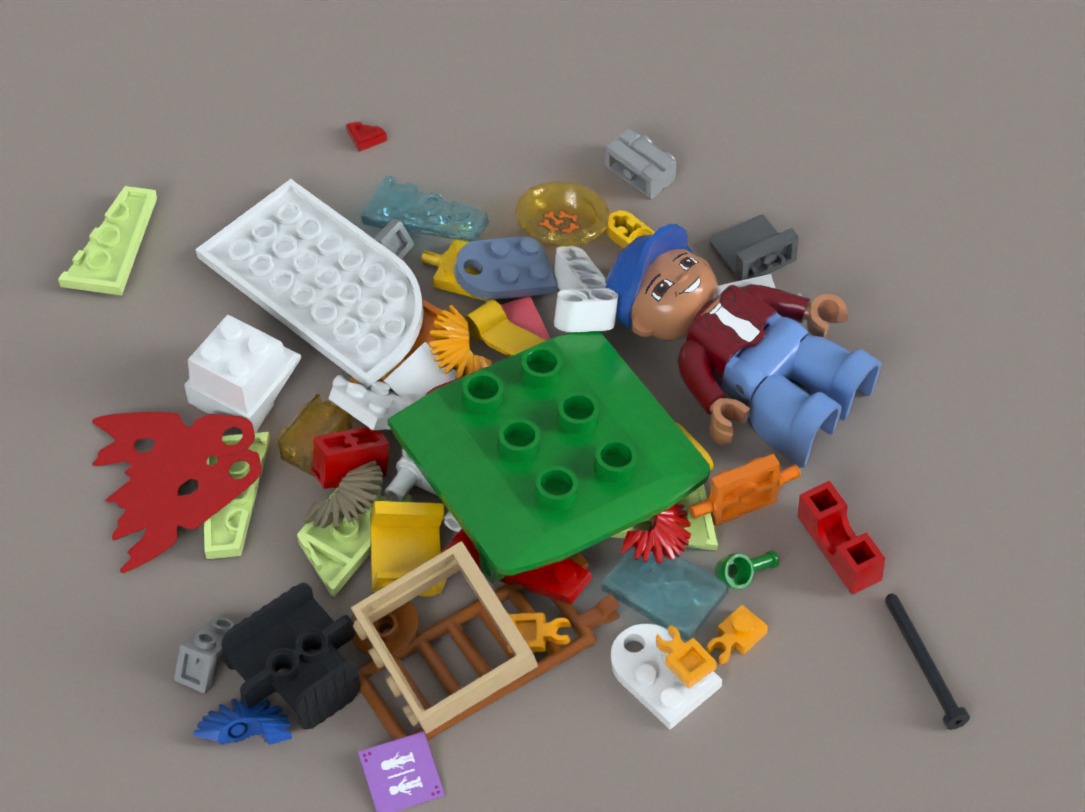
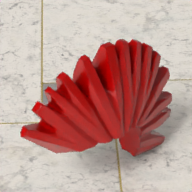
(664, 537)

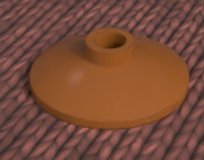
(403, 625)

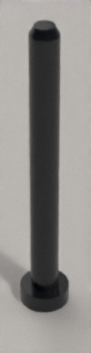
(954, 716)

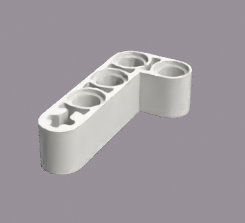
(582, 300)

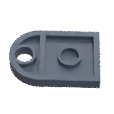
(505, 268)

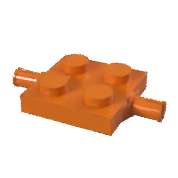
(744, 489)

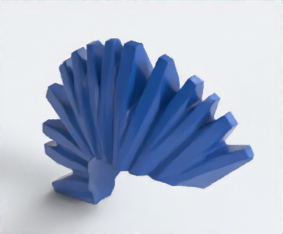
(244, 722)

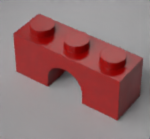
(851, 556)

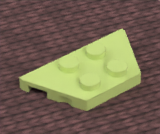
(338, 550)

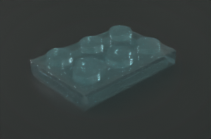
(666, 591)

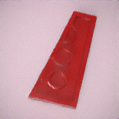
(557, 580)

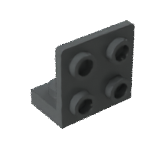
(755, 248)

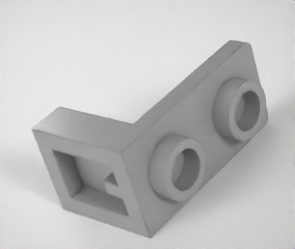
(200, 653)

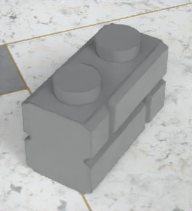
(641, 163)

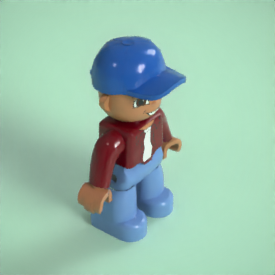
(742, 344)

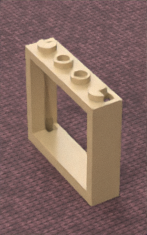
(410, 586)

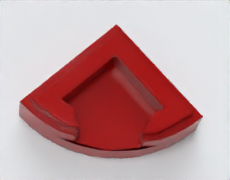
(365, 135)

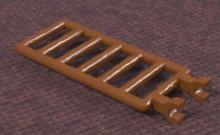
(582, 624)

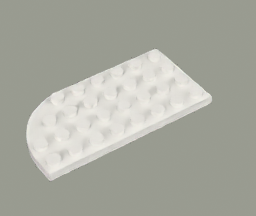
(322, 280)

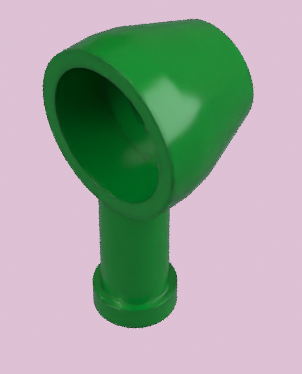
(743, 568)

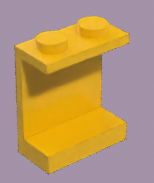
(403, 539)

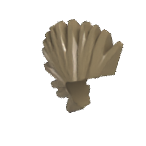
(352, 497)

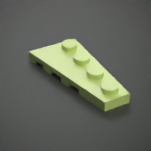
(113, 246)
(228, 527)

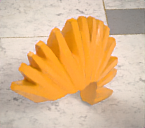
(454, 344)

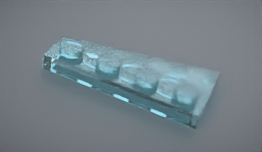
(423, 212)

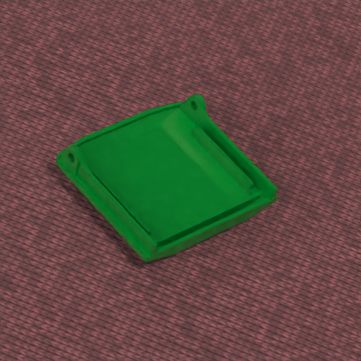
(549, 452)

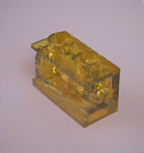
(312, 420)

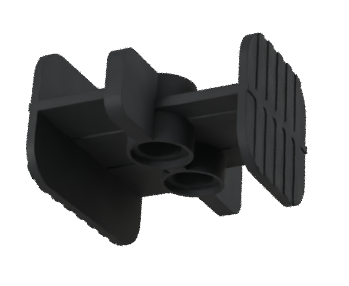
(280, 639)

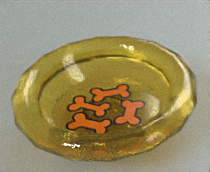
(562, 213)

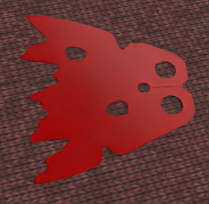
(175, 458)

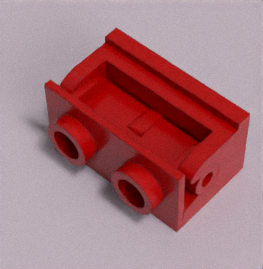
(345, 450)

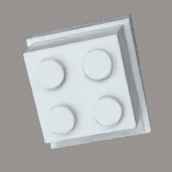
(238, 372)

